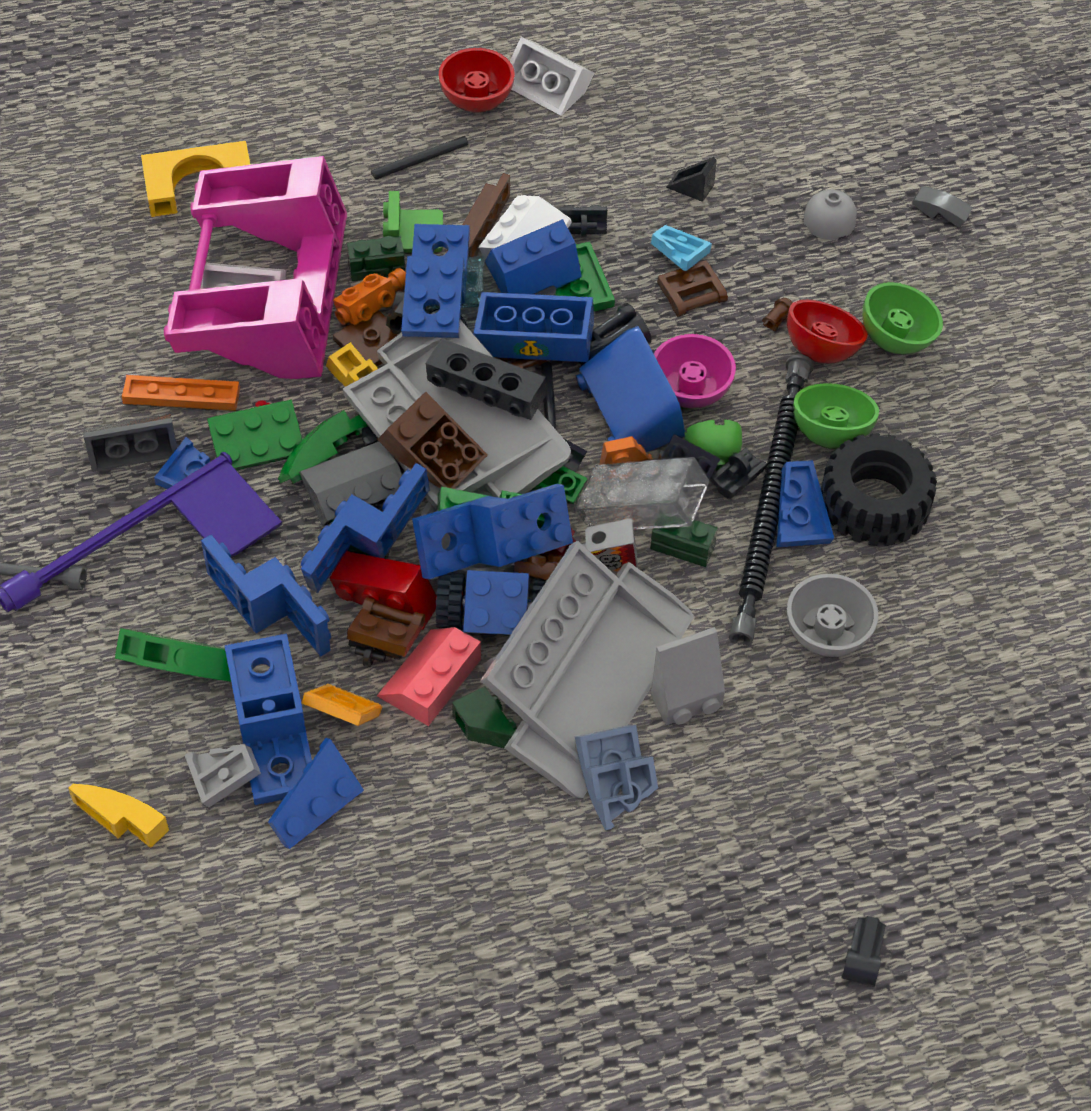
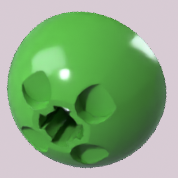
(901, 318)
(834, 414)

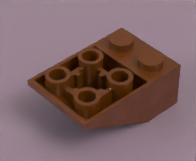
(433, 440)

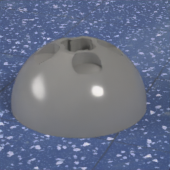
(831, 614)

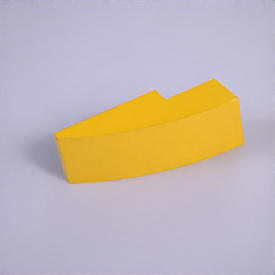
(349, 365)
(120, 813)

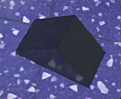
(695, 180)

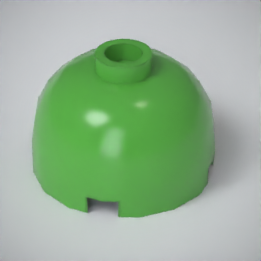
(716, 439)

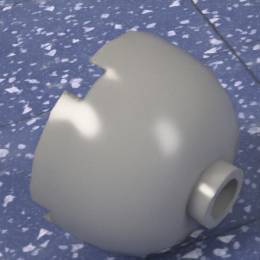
(830, 214)

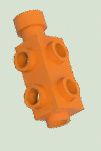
(368, 296)

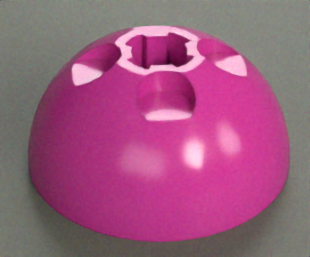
(696, 369)

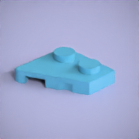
(680, 247)

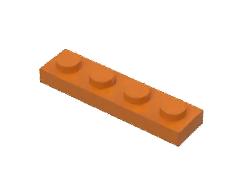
(181, 392)

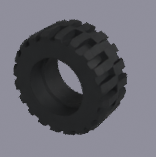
(871, 517)

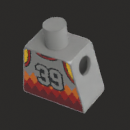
(612, 544)

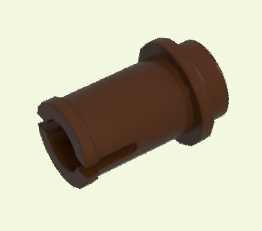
(777, 314)

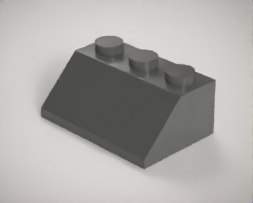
(130, 442)
(365, 473)

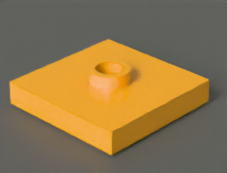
(342, 704)

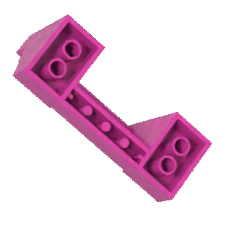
(271, 323)

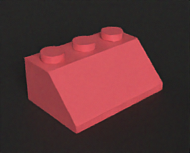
(432, 673)

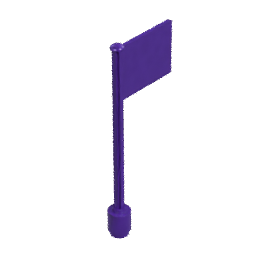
(210, 499)

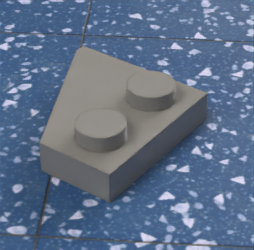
(221, 771)

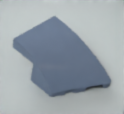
(611, 763)

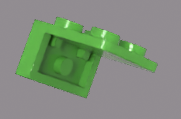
(402, 221)

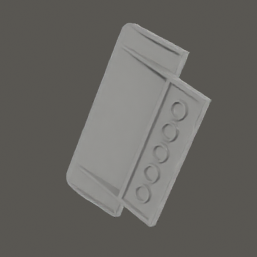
(517, 448)
(582, 660)

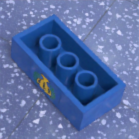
(535, 326)

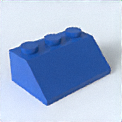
(535, 261)

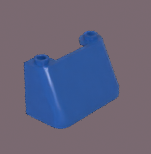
(633, 392)

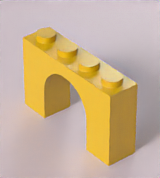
(167, 168)

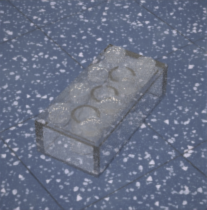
(649, 492)

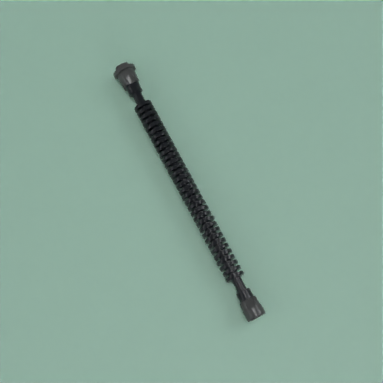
(767, 513)

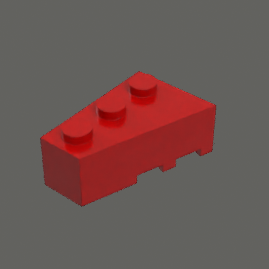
(386, 580)

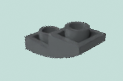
(935, 201)

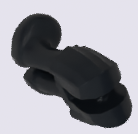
(625, 317)

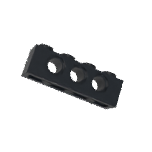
(486, 379)

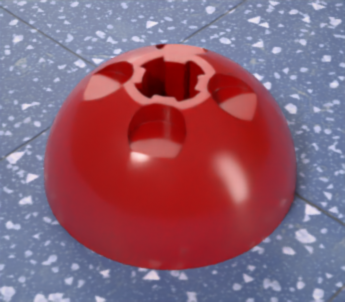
(476, 79)
(824, 331)

